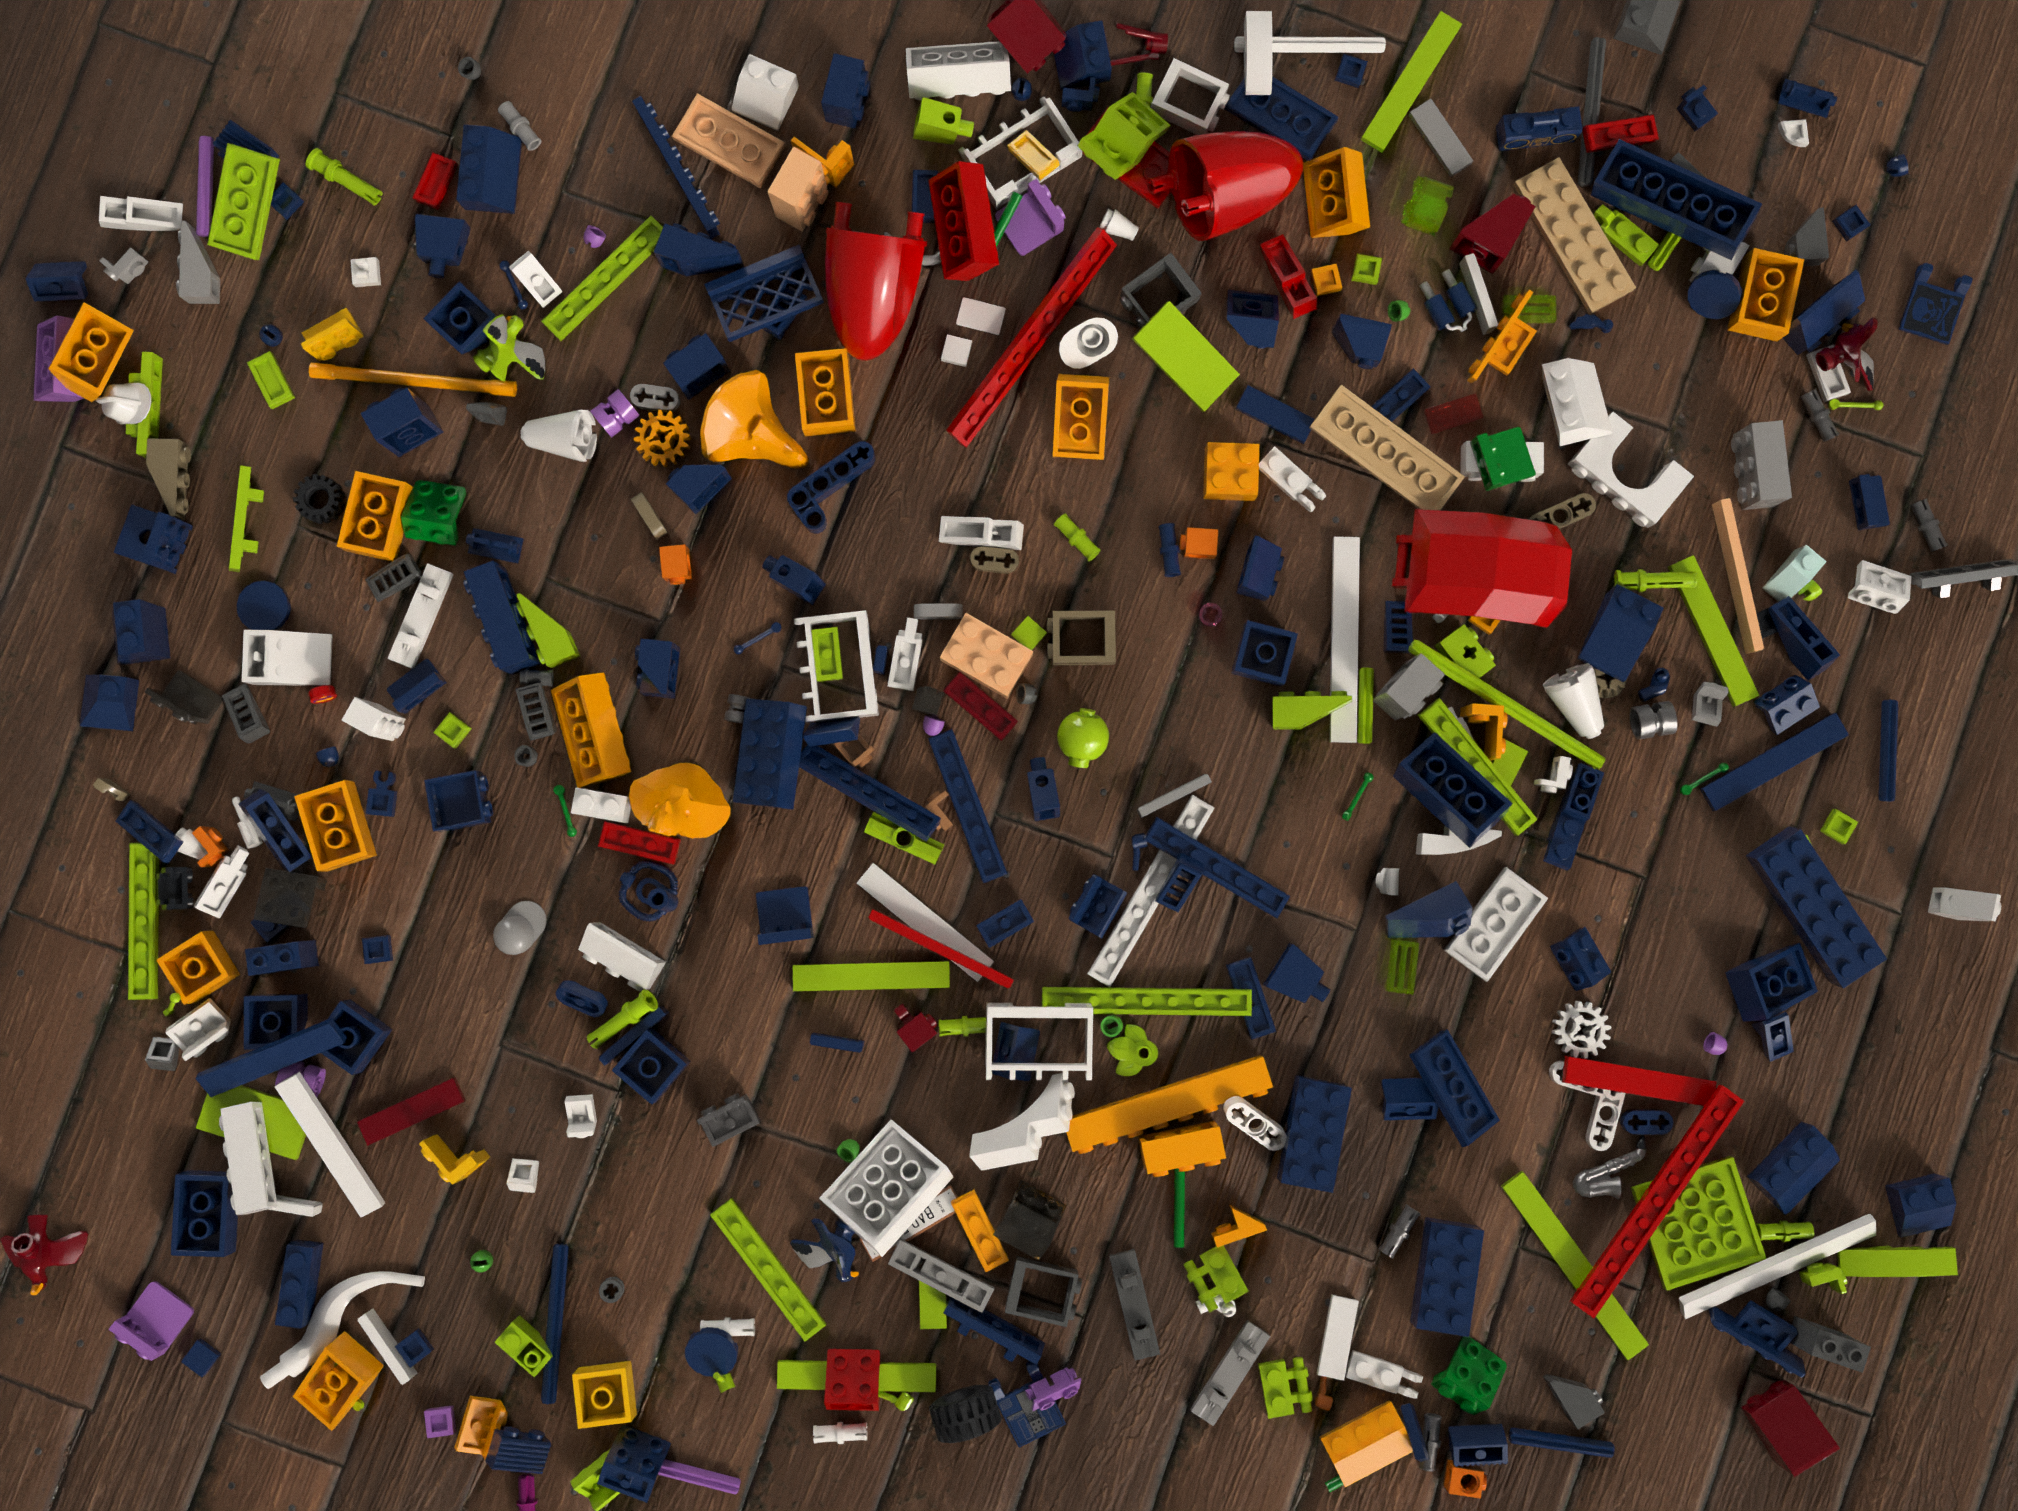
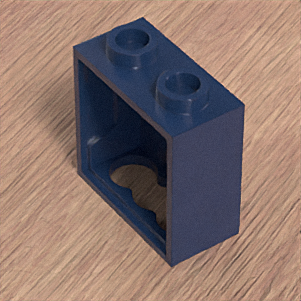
(458, 801)
(281, 957)

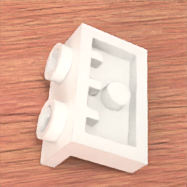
(1881, 587)

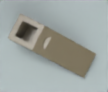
(168, 467)

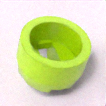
(1811, 591)

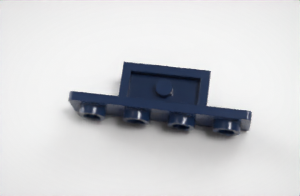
(1762, 1332)

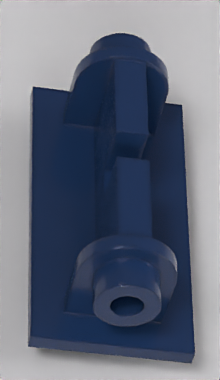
(1806, 98)
(494, 545)

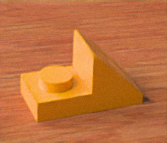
(1244, 1227)

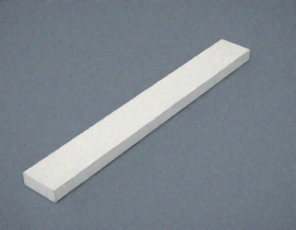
(1344, 636)
(1143, 900)
(1777, 1266)

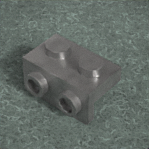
(729, 1119)

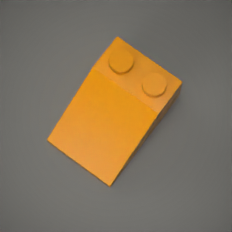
(1080, 416)
(333, 1390)

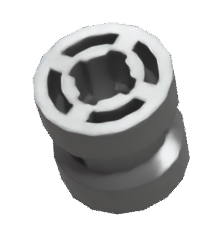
(736, 702)

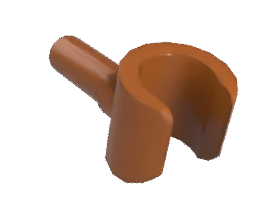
(1321, 1400)

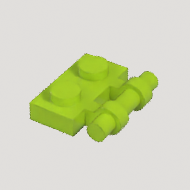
(1223, 1273)
(1277, 1390)

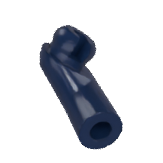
(1657, 686)

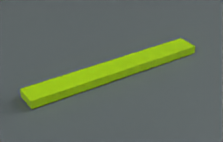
(1153, 1000)
(1571, 1260)

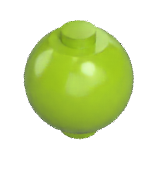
(1083, 737)

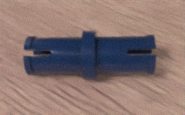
(1169, 550)

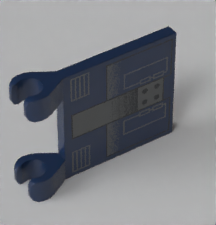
(1018, 1413)

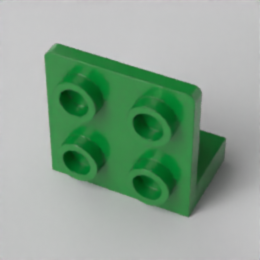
(1502, 458)

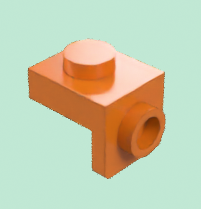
(211, 840)

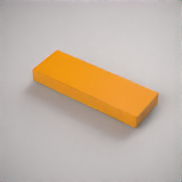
(979, 1230)

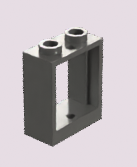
(1176, 274)
(1068, 1310)
(1830, 1344)

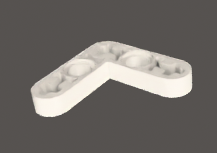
(1602, 1099)

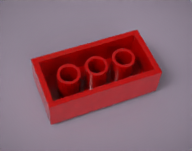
(963, 221)

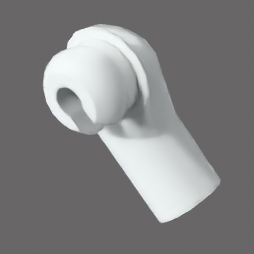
(1227, 1309)

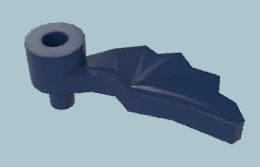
(1591, 321)

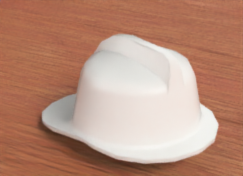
(1088, 342)
(126, 402)

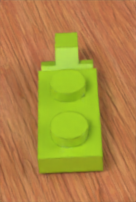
(1625, 235)

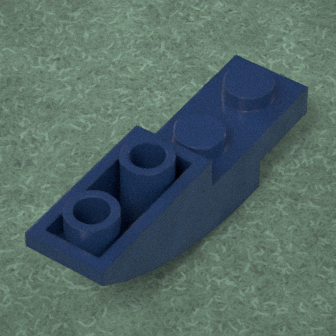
(1571, 816)

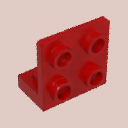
(852, 1379)

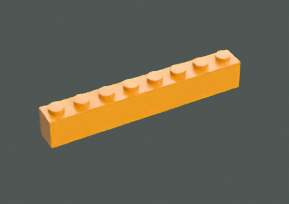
(1168, 1103)

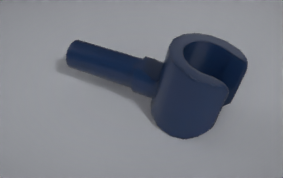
(1137, 842)

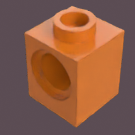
(1199, 543)
(675, 564)
(1453, 1478)

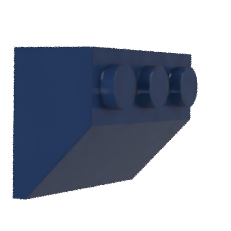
(488, 170)
(1825, 313)
(1794, 1167)

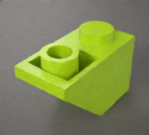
(525, 1346)

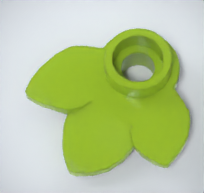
(1128, 1050)

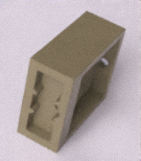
(1053, 648)

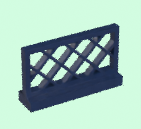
(761, 274)

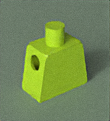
(940, 122)

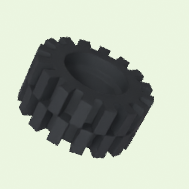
(304, 499)

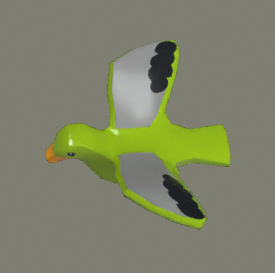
(506, 348)

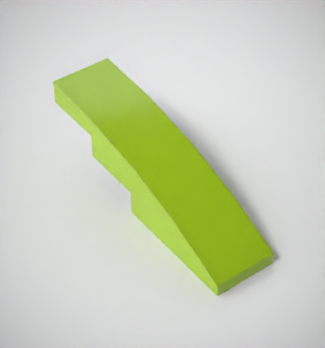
(1898, 1261)

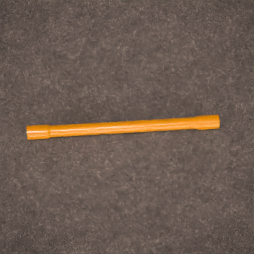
(333, 372)

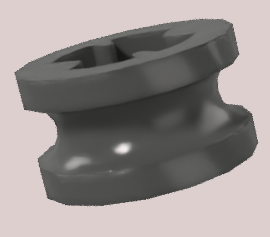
(617, 1282)

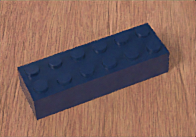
(1675, 199)
(1816, 907)

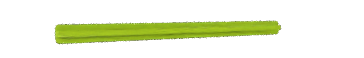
(1510, 706)

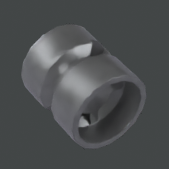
(1649, 720)

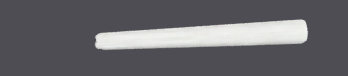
(1321, 44)

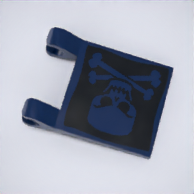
(1932, 309)

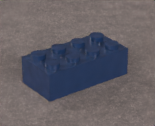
(500, 617)
(769, 753)
(1452, 789)
(1314, 1133)
(1447, 1277)

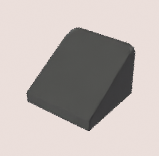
(162, 1054)

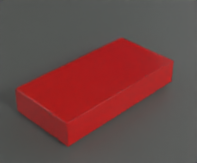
(435, 181)

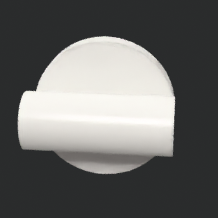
(1388, 881)

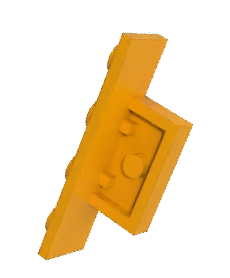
(1508, 344)

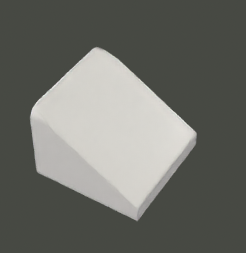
(523, 1175)

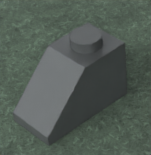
(1810, 240)
(1575, 1399)

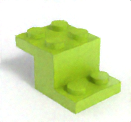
(1123, 135)

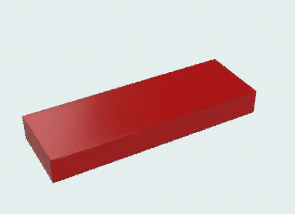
(1631, 130)
(639, 842)

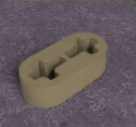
(649, 516)
(993, 566)

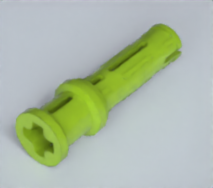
(334, 171)
(1641, 580)
(630, 1013)

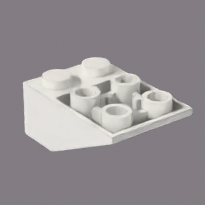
(286, 658)

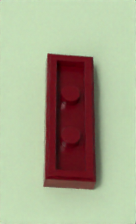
(980, 706)

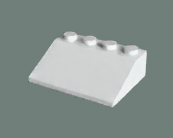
(886, 1187)

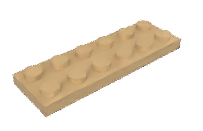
(1575, 236)
(1386, 451)

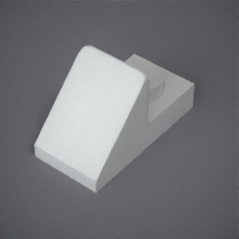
(535, 279)

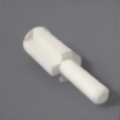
(249, 833)

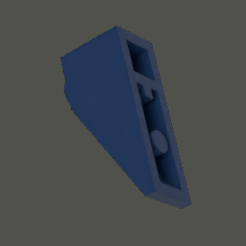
(1802, 639)

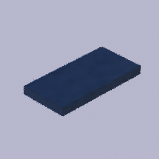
(1285, 116)
(1454, 1087)

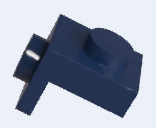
(1078, 100)

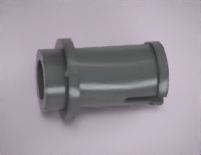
(533, 676)

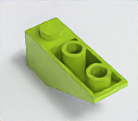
(553, 640)
(1297, 712)

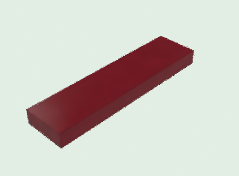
(411, 1111)

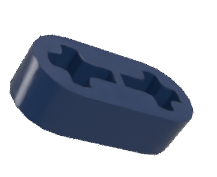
(1646, 1115)

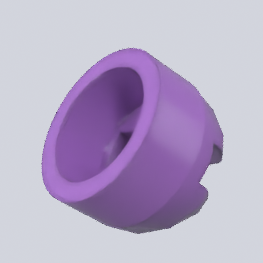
(594, 236)
(932, 725)
(1715, 1044)

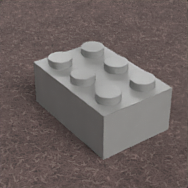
(1761, 465)
(1408, 687)

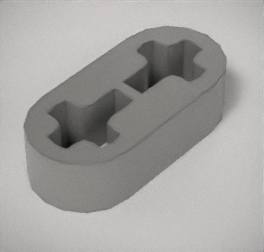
(655, 392)
(938, 611)

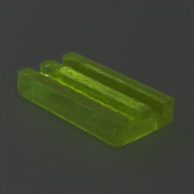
(1508, 299)
(1392, 967)

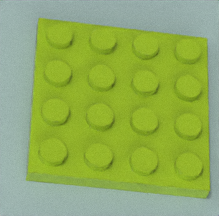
(1705, 1228)

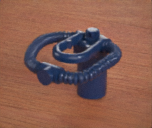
(661, 898)

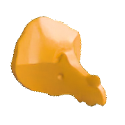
(744, 425)
(679, 801)

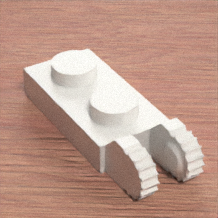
(1289, 478)
(1380, 1374)

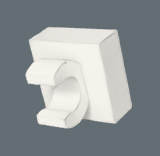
(365, 272)

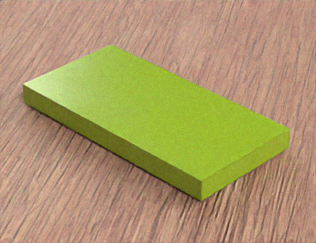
(243, 201)
(1185, 356)
(282, 1129)

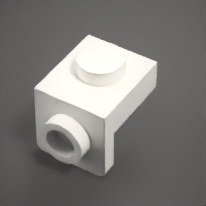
(1560, 773)
(580, 1115)

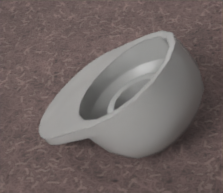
(520, 928)

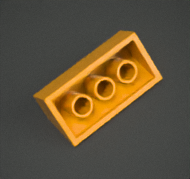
(590, 730)

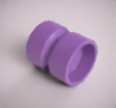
(614, 413)
(312, 1074)

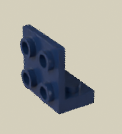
(784, 915)
(633, 1463)

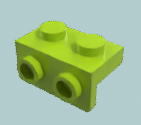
(586, 1484)

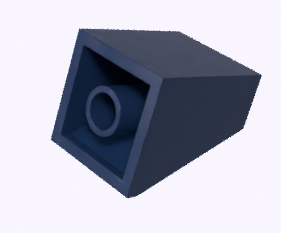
(140, 632)

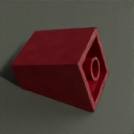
(1027, 32)
(1494, 232)
(1789, 1428)

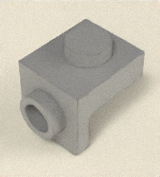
(127, 268)
(1708, 703)

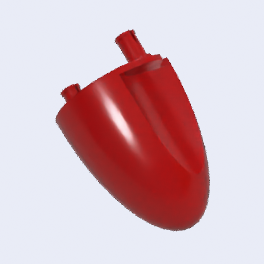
(1228, 179)
(871, 282)

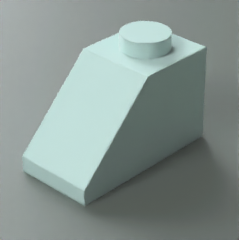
(1794, 573)

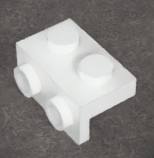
(199, 1029)

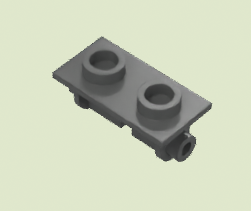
(283, 799)

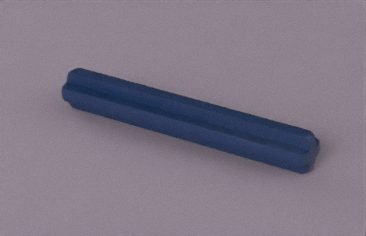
(1888, 750)
(1561, 1442)

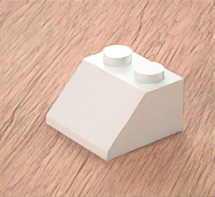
(764, 92)

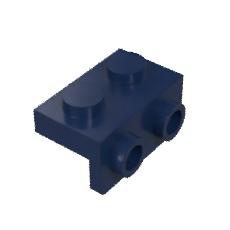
(1787, 703)
(1097, 905)
(1580, 959)

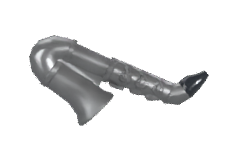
(1597, 1179)

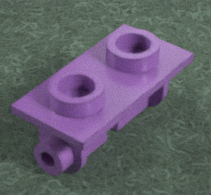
(1045, 1395)

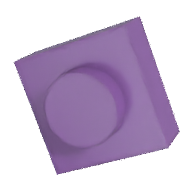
(440, 1421)

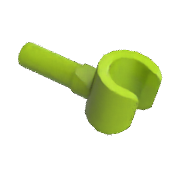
(724, 1381)
(902, 1402)

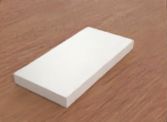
(1496, 924)

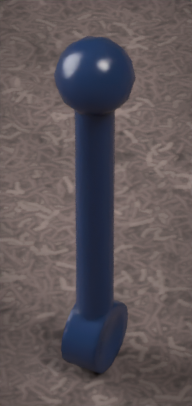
(522, 304)
(776, 628)

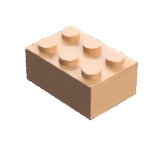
(798, 189)
(986, 655)

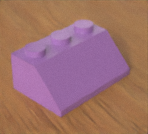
(49, 338)

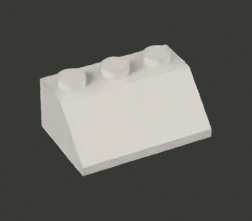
(1575, 400)
(620, 956)

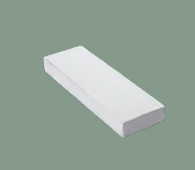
(1478, 293)
(1337, 1337)
(386, 1345)

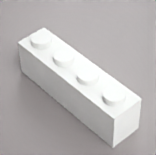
(248, 1158)

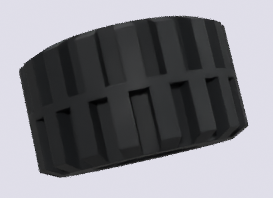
(965, 1414)

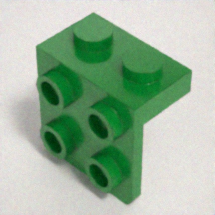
(433, 512)
(1471, 1376)

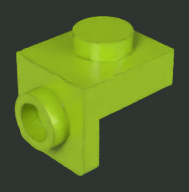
(1822, 1273)

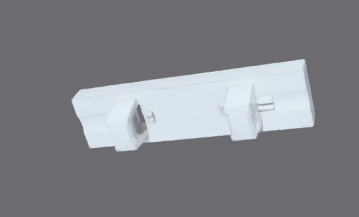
(420, 616)

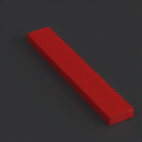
(940, 948)
(1637, 1081)

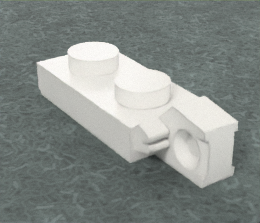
(906, 657)
(223, 883)

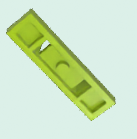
(152, 377)
(244, 495)

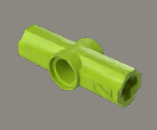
(888, 831)

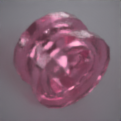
(1203, 611)

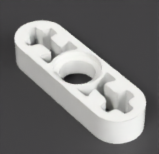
(1250, 1113)

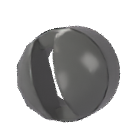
(468, 64)
(1025, 693)
(519, 754)
(1777, 1300)

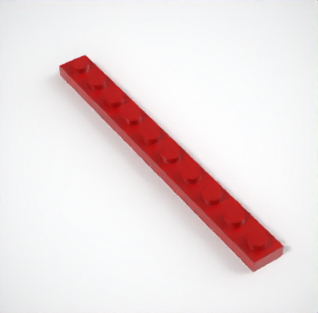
(1031, 337)
(1657, 1201)

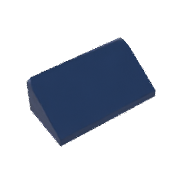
(832, 731)

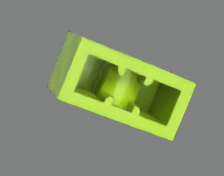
(1459, 641)

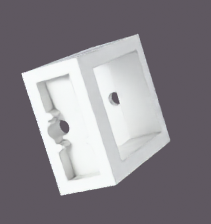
(1181, 117)

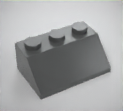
(1646, 23)

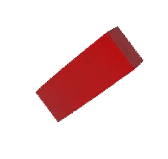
(1289, 276)

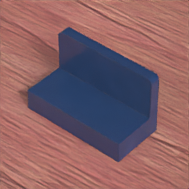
(57, 281)
(1869, 502)
(415, 686)
(1015, 1045)
(1407, 1100)

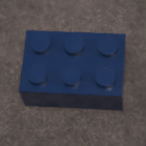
(401, 422)
(203, 1215)

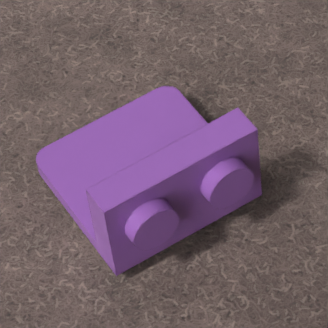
(1034, 219)
(153, 1321)

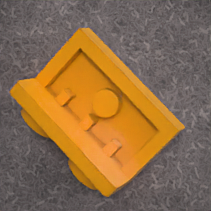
(479, 1423)

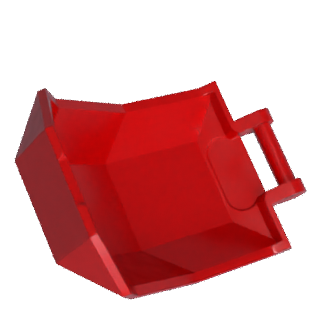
(1484, 567)

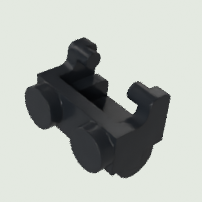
(173, 888)

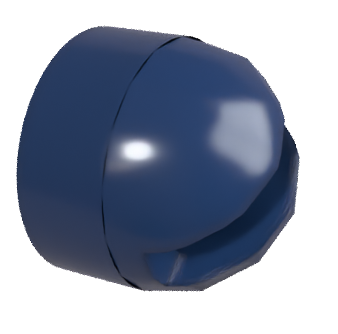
(1026, 91)
(1897, 166)
(274, 330)
(328, 757)

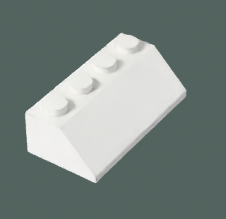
(958, 70)

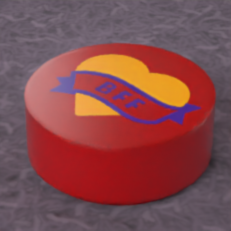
(322, 694)

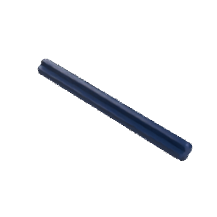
(554, 1322)

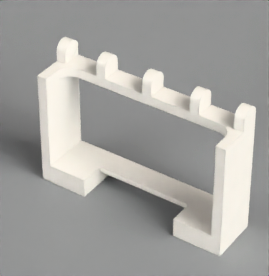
(1065, 156)
(866, 662)
(1071, 1010)

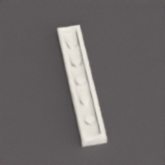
(918, 915)
(330, 1144)

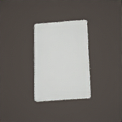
(980, 316)

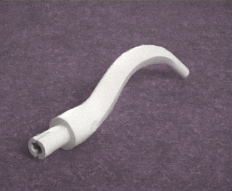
(326, 1322)

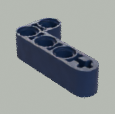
(834, 481)

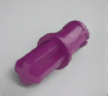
(526, 1493)

